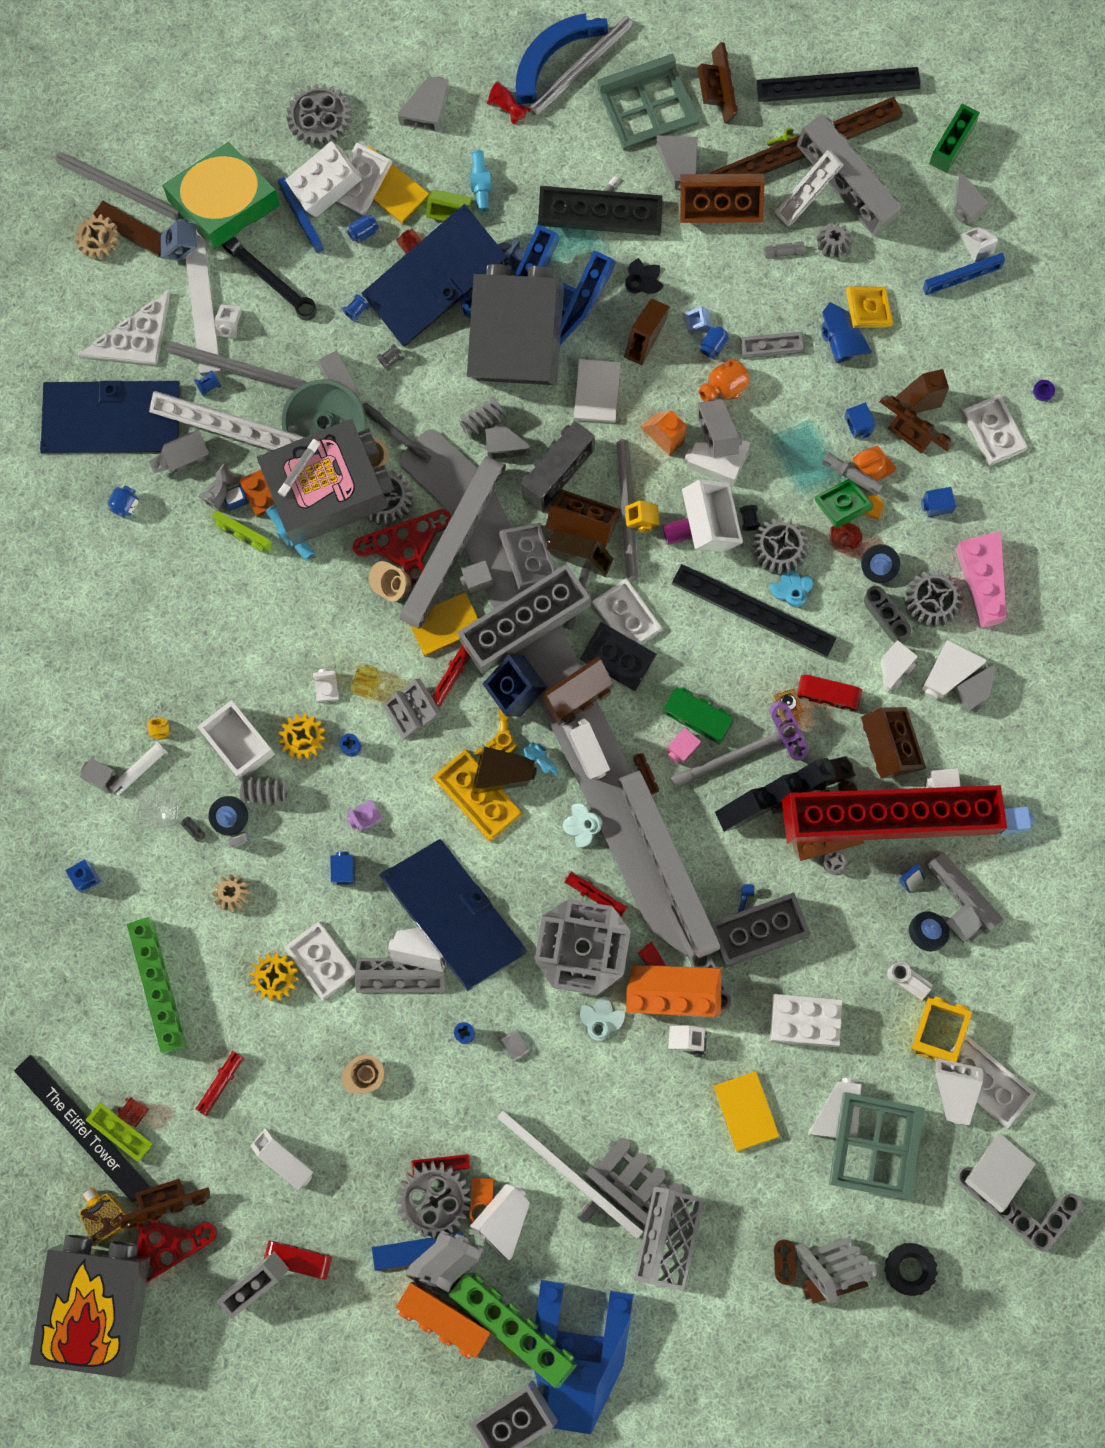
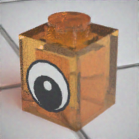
(791, 699)

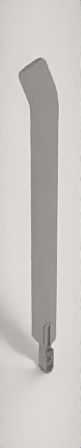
(552, 658)

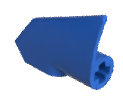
(843, 338)

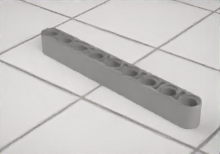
(452, 542)
(669, 864)

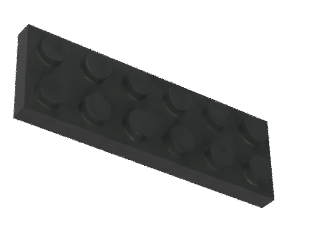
(600, 210)

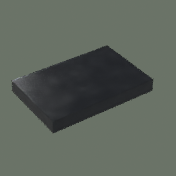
(621, 656)

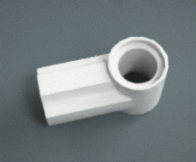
(911, 981)

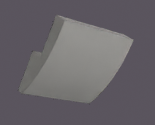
(411, 708)

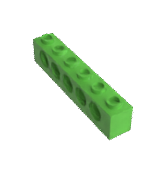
(156, 985)
(464, 1295)

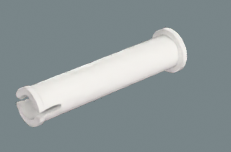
(138, 768)

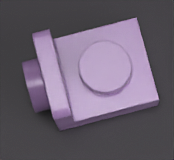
(364, 816)

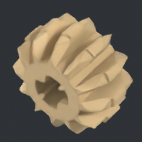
(227, 901)

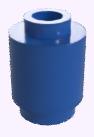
(362, 228)
(714, 342)

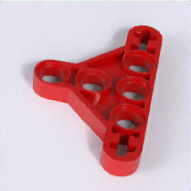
(395, 547)
(171, 1242)

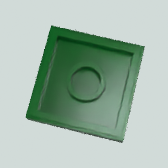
(843, 503)

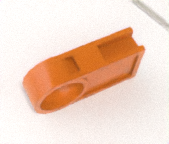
(481, 1193)

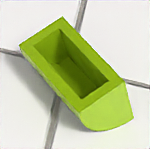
(443, 204)

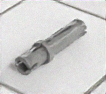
(844, 469)

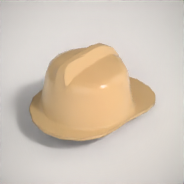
(389, 581)

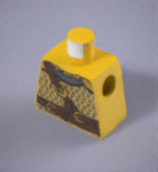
(101, 1216)

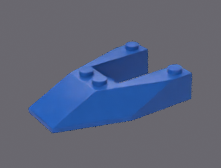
(578, 301)
(599, 1359)

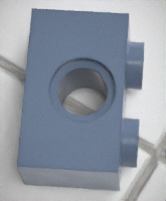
(178, 240)

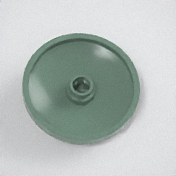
(321, 406)

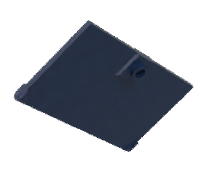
(433, 275)
(105, 417)
(453, 914)

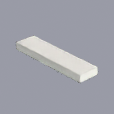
(809, 188)

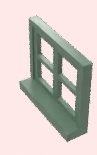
(636, 78)
(908, 1151)

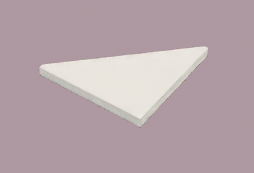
(134, 339)

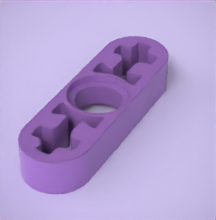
(780, 728)

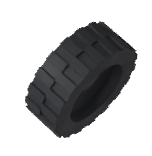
(927, 1262)

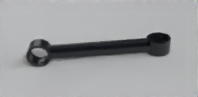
(236, 249)

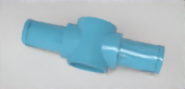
(480, 181)
(302, 548)

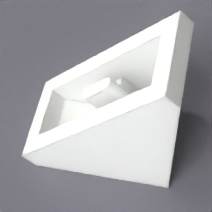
(979, 242)

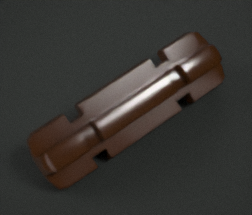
(640, 761)

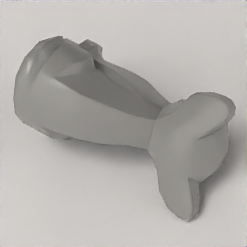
(216, 491)

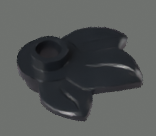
(645, 276)

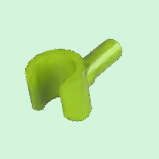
(785, 137)

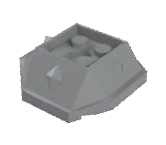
(577, 923)

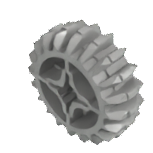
(400, 503)
(786, 528)
(939, 614)

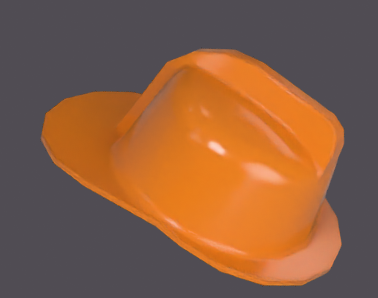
(874, 463)

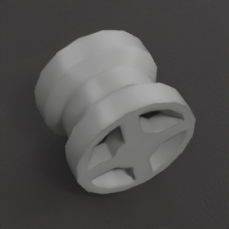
(835, 858)

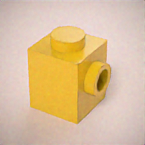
(642, 516)

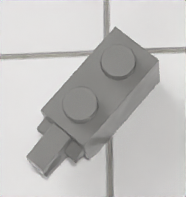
(181, 452)

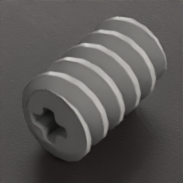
(481, 417)
(263, 792)

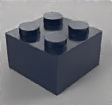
(514, 685)

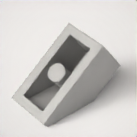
(968, 201)
(505, 443)
(976, 690)
(965, 923)

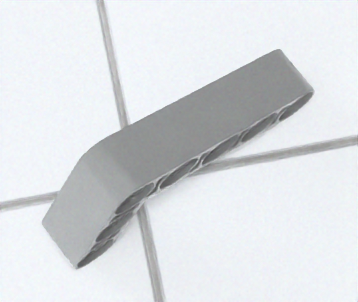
(1033, 1227)

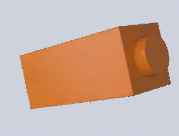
(666, 430)

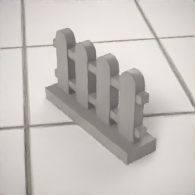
(622, 1183)
(835, 1266)

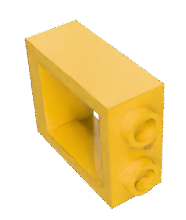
(933, 1052)

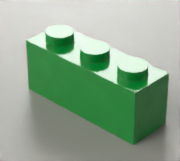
(954, 138)
(698, 715)

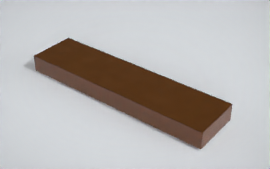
(131, 228)

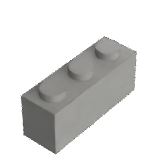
(719, 428)
(253, 1285)

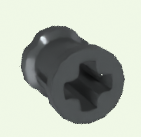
(390, 357)

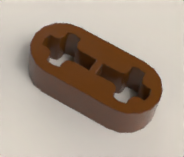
(778, 1262)

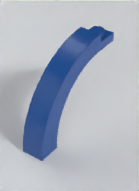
(547, 44)

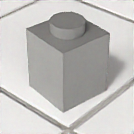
(476, 577)
(98, 775)

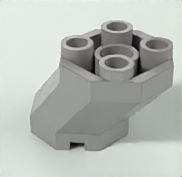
(445, 1262)

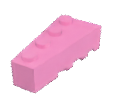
(984, 574)

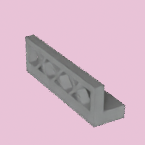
(964, 891)
(398, 979)

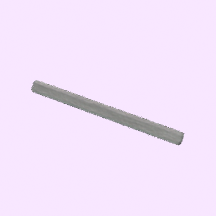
(581, 65)
(117, 186)
(233, 365)
(626, 495)

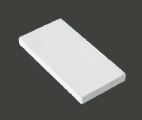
(1001, 1091)

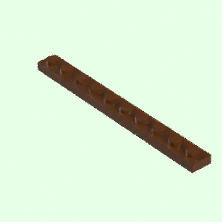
(788, 151)

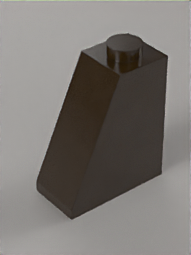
(580, 552)
(502, 771)

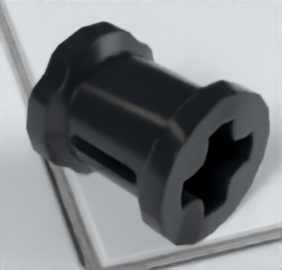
(749, 516)

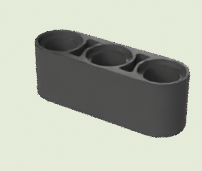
(886, 604)

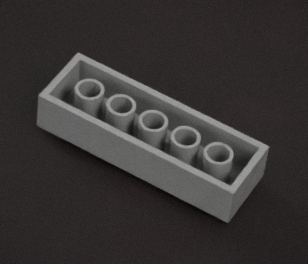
(855, 180)
(524, 618)

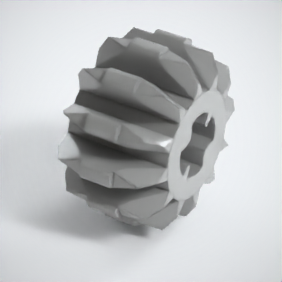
(834, 240)

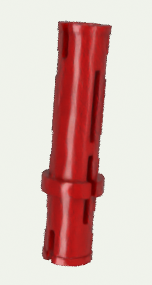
(450, 676)
(592, 892)
(225, 1074)

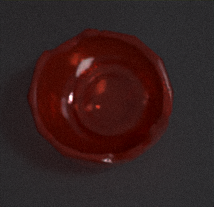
(852, 541)

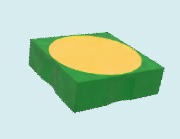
(221, 195)

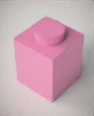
(683, 746)

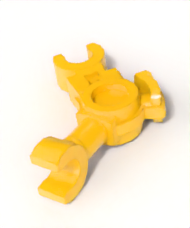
(503, 739)

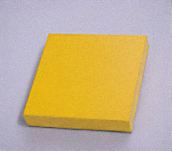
(869, 307)

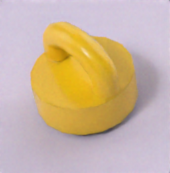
(158, 728)

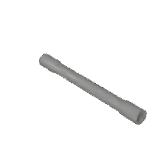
(691, 774)

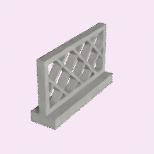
(657, 1235)

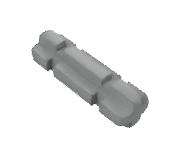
(784, 249)

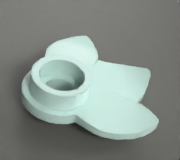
(579, 825)
(602, 1015)

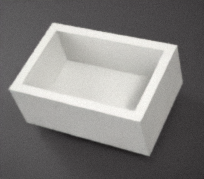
(323, 179)
(712, 516)
(236, 740)
(805, 1020)

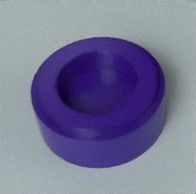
(1043, 390)

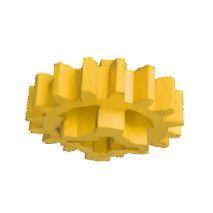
(298, 744)
(275, 965)

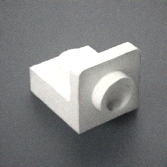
(227, 321)
(326, 685)

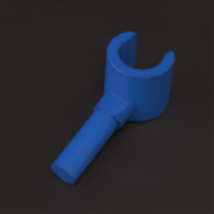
(746, 890)

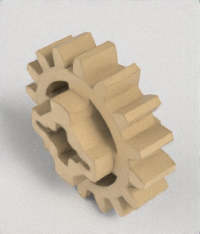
(106, 235)

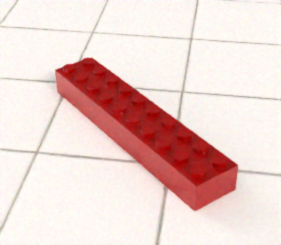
(893, 814)

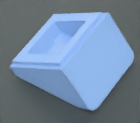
(698, 319)

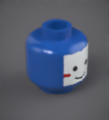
(123, 501)

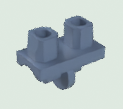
(513, 253)

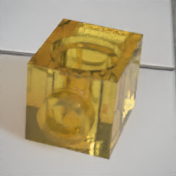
(365, 682)

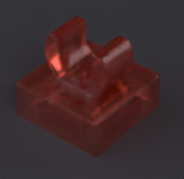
(408, 240)
(132, 1112)

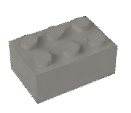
(515, 1419)

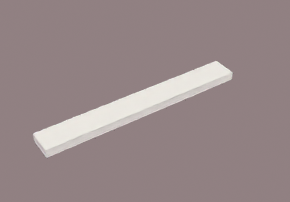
(202, 303)
(220, 422)
(570, 1175)

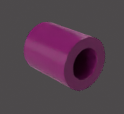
(677, 531)

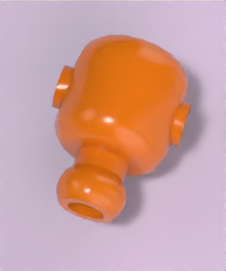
(725, 382)

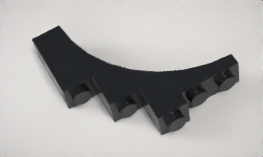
(766, 798)

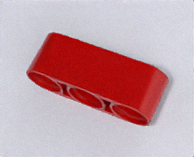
(830, 692)
(301, 1261)

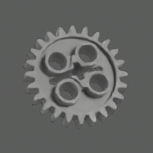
(318, 99)
(422, 1182)

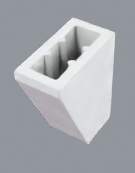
(721, 468)
(950, 670)
(586, 748)
(414, 949)
(959, 1089)
(827, 1119)
(281, 1159)
(503, 1220)

